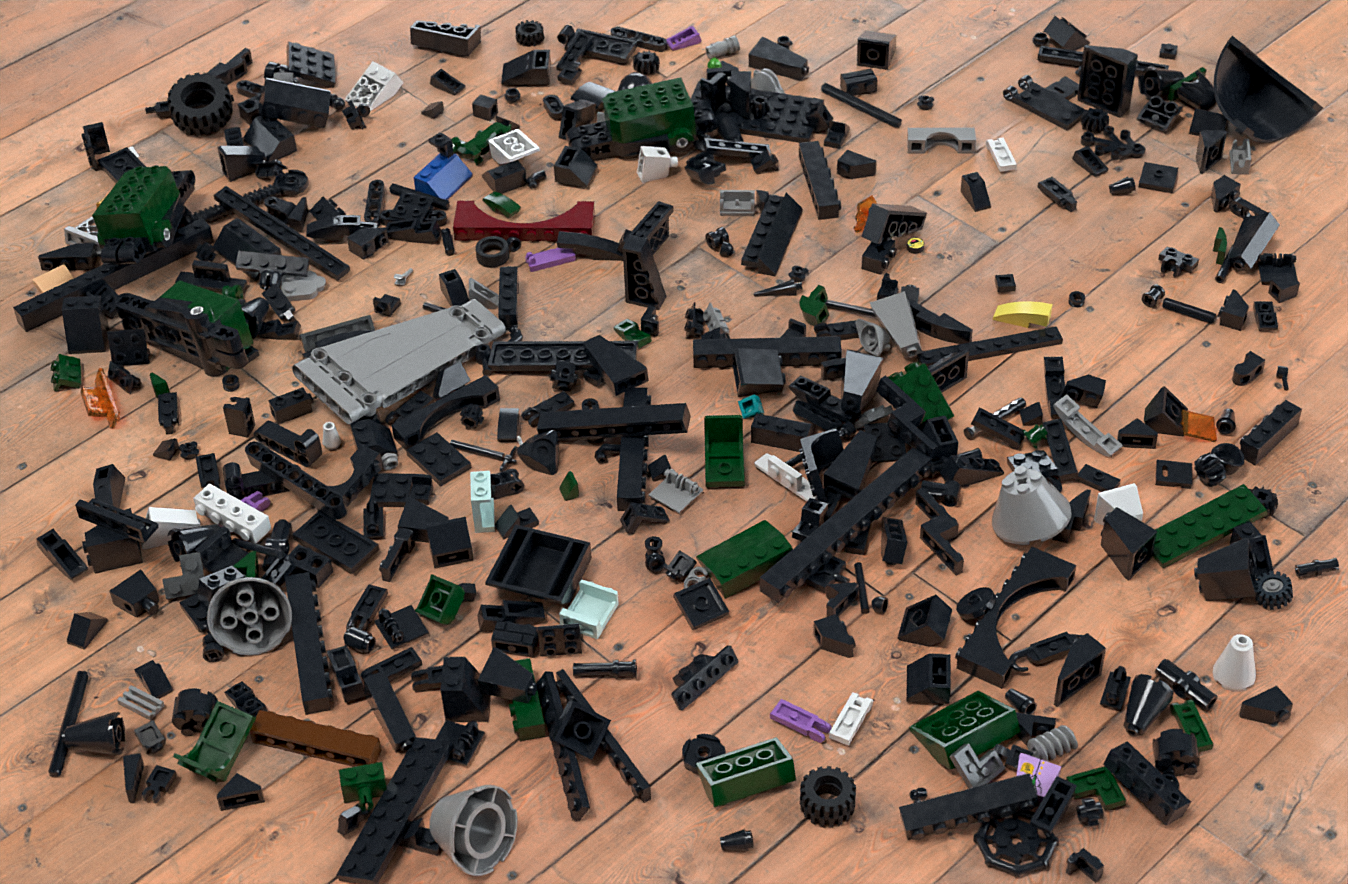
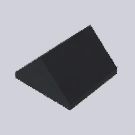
(1207, 121)
(1210, 149)

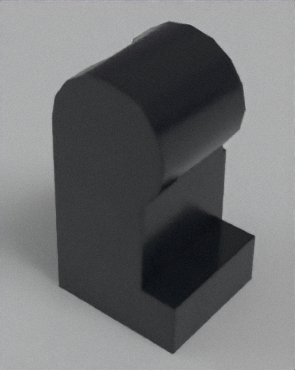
(1248, 370)

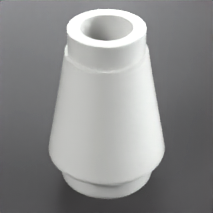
(331, 438)

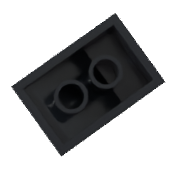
(1080, 668)

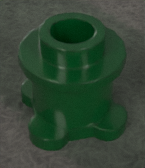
(1035, 435)

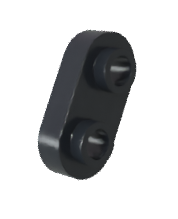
(553, 106)

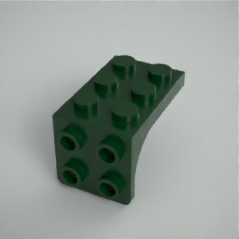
(922, 388)
(724, 451)
(218, 743)

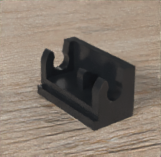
(239, 417)

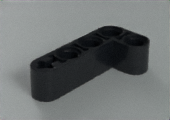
(300, 448)
(244, 485)

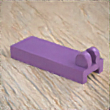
(549, 258)

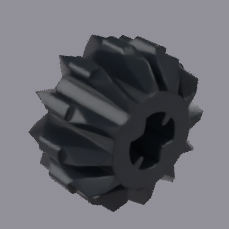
(646, 63)
(1094, 120)
(1210, 469)
(1267, 499)

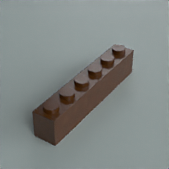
(314, 739)

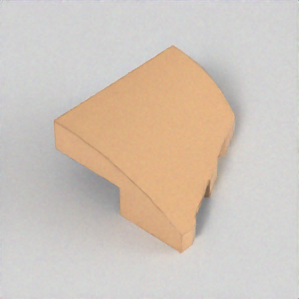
(52, 278)

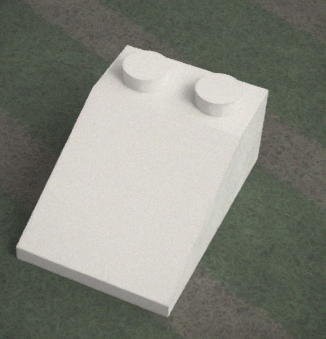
(511, 147)

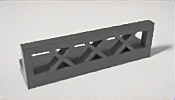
(309, 338)

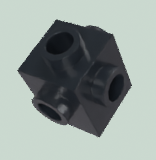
(563, 376)

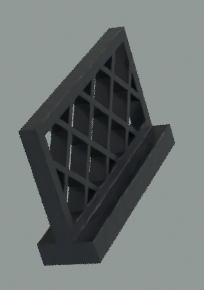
(654, 226)

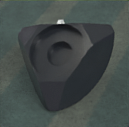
(541, 452)

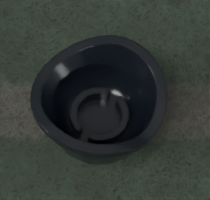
(1229, 456)

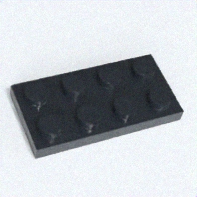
(336, 541)

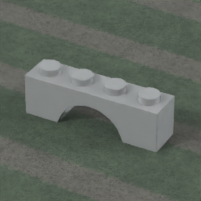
(960, 139)

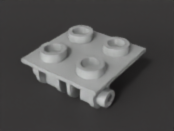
(676, 491)

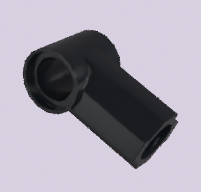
(947, 492)

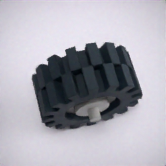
(1273, 590)

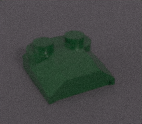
(441, 600)

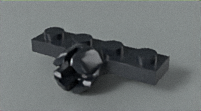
(272, 266)

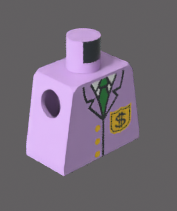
(1041, 773)

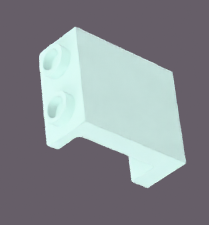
(481, 502)
(590, 608)

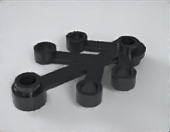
(1133, 149)

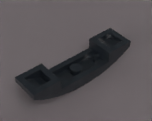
(1054, 381)

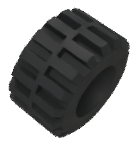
(827, 782)

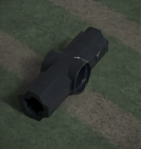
(279, 540)
(1186, 684)

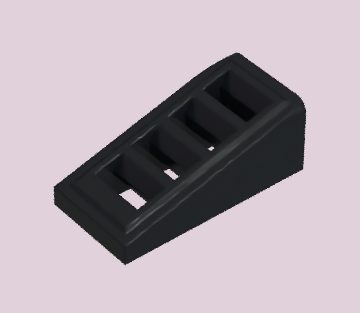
(443, 80)
(233, 136)
(1085, 155)
(298, 215)
(132, 773)

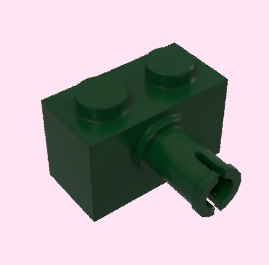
(363, 784)

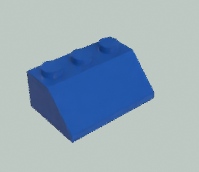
(442, 176)

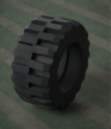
(196, 88)

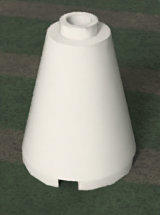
(1236, 665)

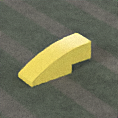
(1024, 313)

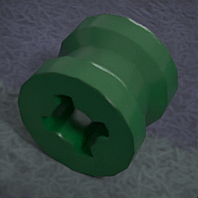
(234, 292)

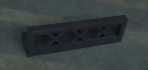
(116, 519)

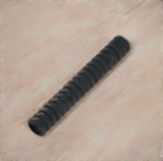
(220, 210)

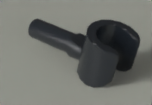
(1283, 372)
(918, 794)

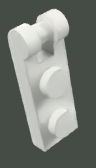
(1001, 154)
(850, 719)

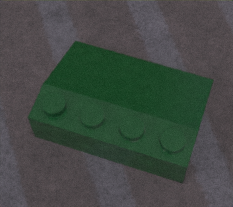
(744, 557)
(971, 721)

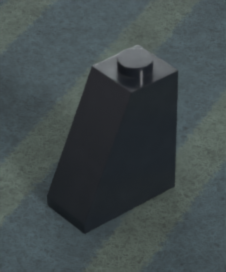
(576, 115)
(239, 160)
(417, 516)
(506, 678)

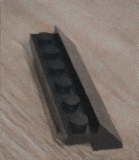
(772, 234)

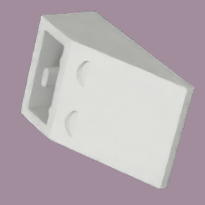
(375, 86)

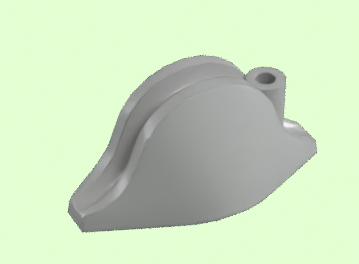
(766, 81)
(872, 337)

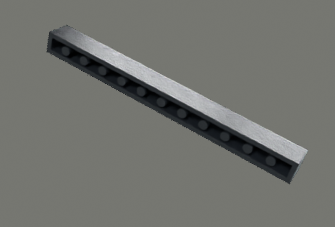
(49, 304)
(845, 525)

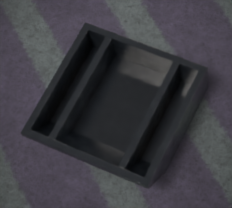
(540, 564)

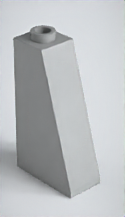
(897, 320)

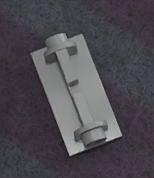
(714, 319)

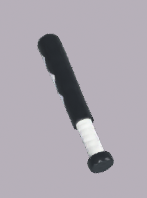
(1003, 413)

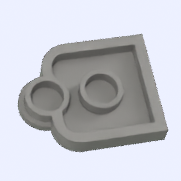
(302, 288)

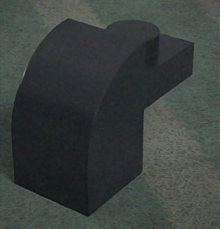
(812, 517)

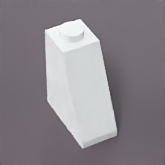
(168, 520)

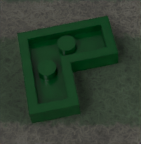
(1098, 782)

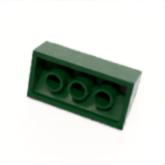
(746, 772)

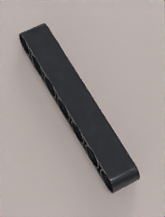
(296, 480)

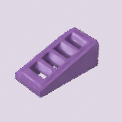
(686, 37)

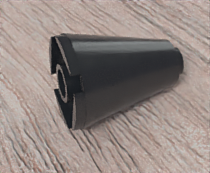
(1158, 81)
(255, 314)
(189, 538)
(1146, 703)
(97, 734)

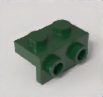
(66, 372)

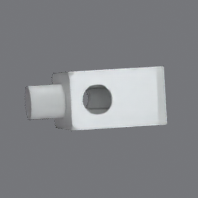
(654, 163)

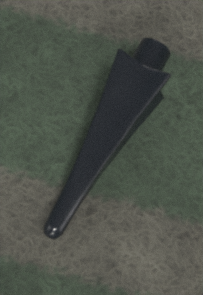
(785, 288)

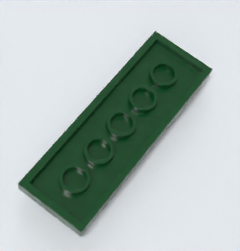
(1206, 525)

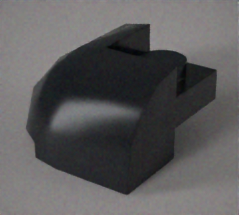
(704, 168)

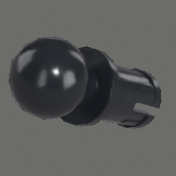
(337, 102)

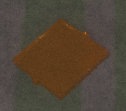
(1198, 426)

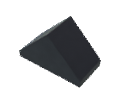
(1137, 435)
(85, 628)
(239, 793)

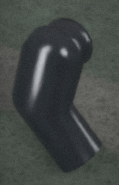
(515, 333)
(604, 450)

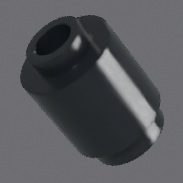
(359, 640)

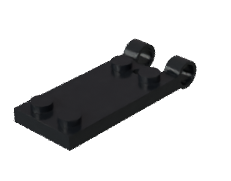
(1044, 103)

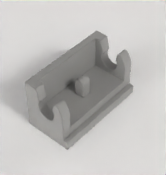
(1240, 158)
(737, 202)

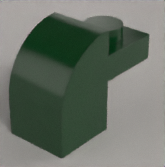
(814, 306)

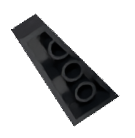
(446, 37)
(892, 220)
(641, 274)

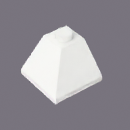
(1123, 497)

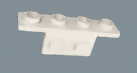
(785, 475)

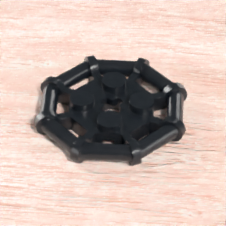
(1011, 852)

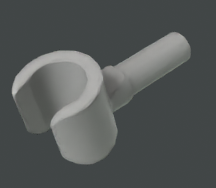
(401, 278)

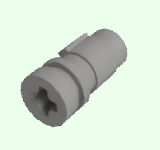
(720, 48)

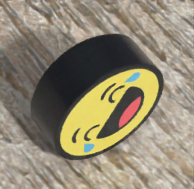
(915, 245)

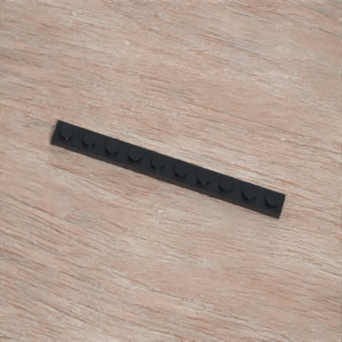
(282, 233)

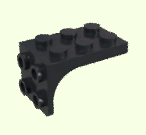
(817, 455)

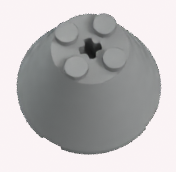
(1029, 508)
(249, 616)

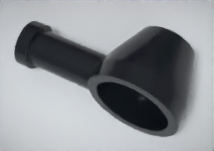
(482, 357)

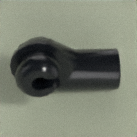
(533, 178)

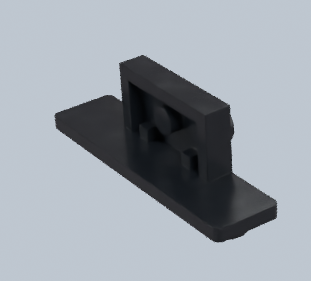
(210, 276)
(700, 675)

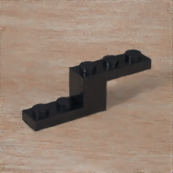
(905, 417)
(939, 531)

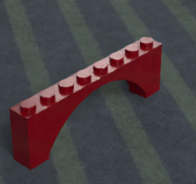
(474, 224)

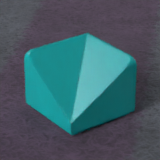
(751, 406)

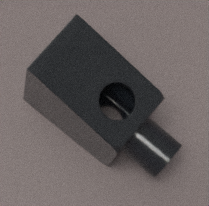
(136, 595)

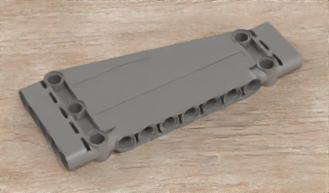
(395, 360)

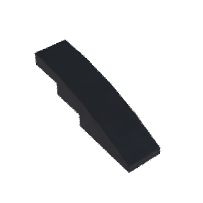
(588, 244)

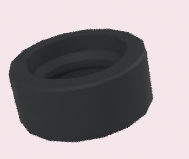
(492, 260)

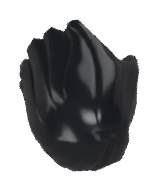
(1198, 93)

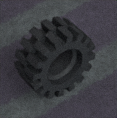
(529, 33)

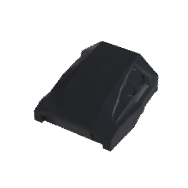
(1159, 113)

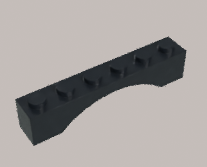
(415, 426)

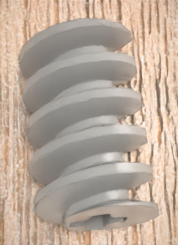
(1053, 743)

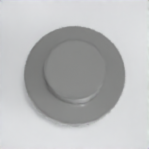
(389, 461)

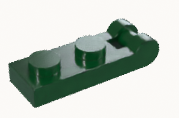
(1192, 723)

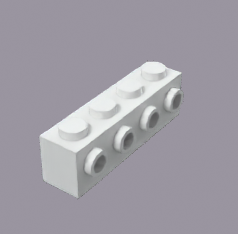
(232, 513)

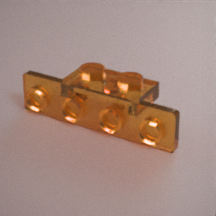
(100, 401)

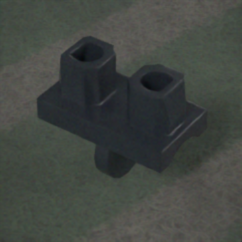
(355, 115)

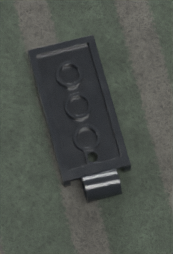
(603, 45)

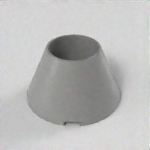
(475, 827)

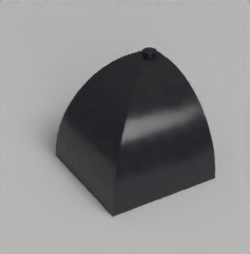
(1258, 97)

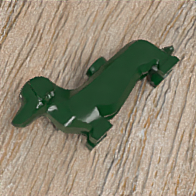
(480, 144)

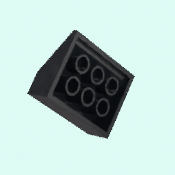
(1107, 78)

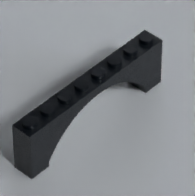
(1035, 574)

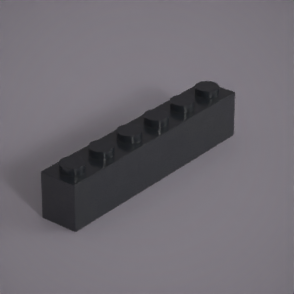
(819, 180)
(968, 807)

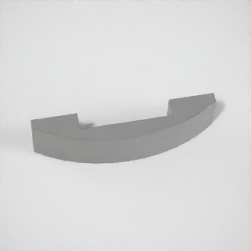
(1085, 430)

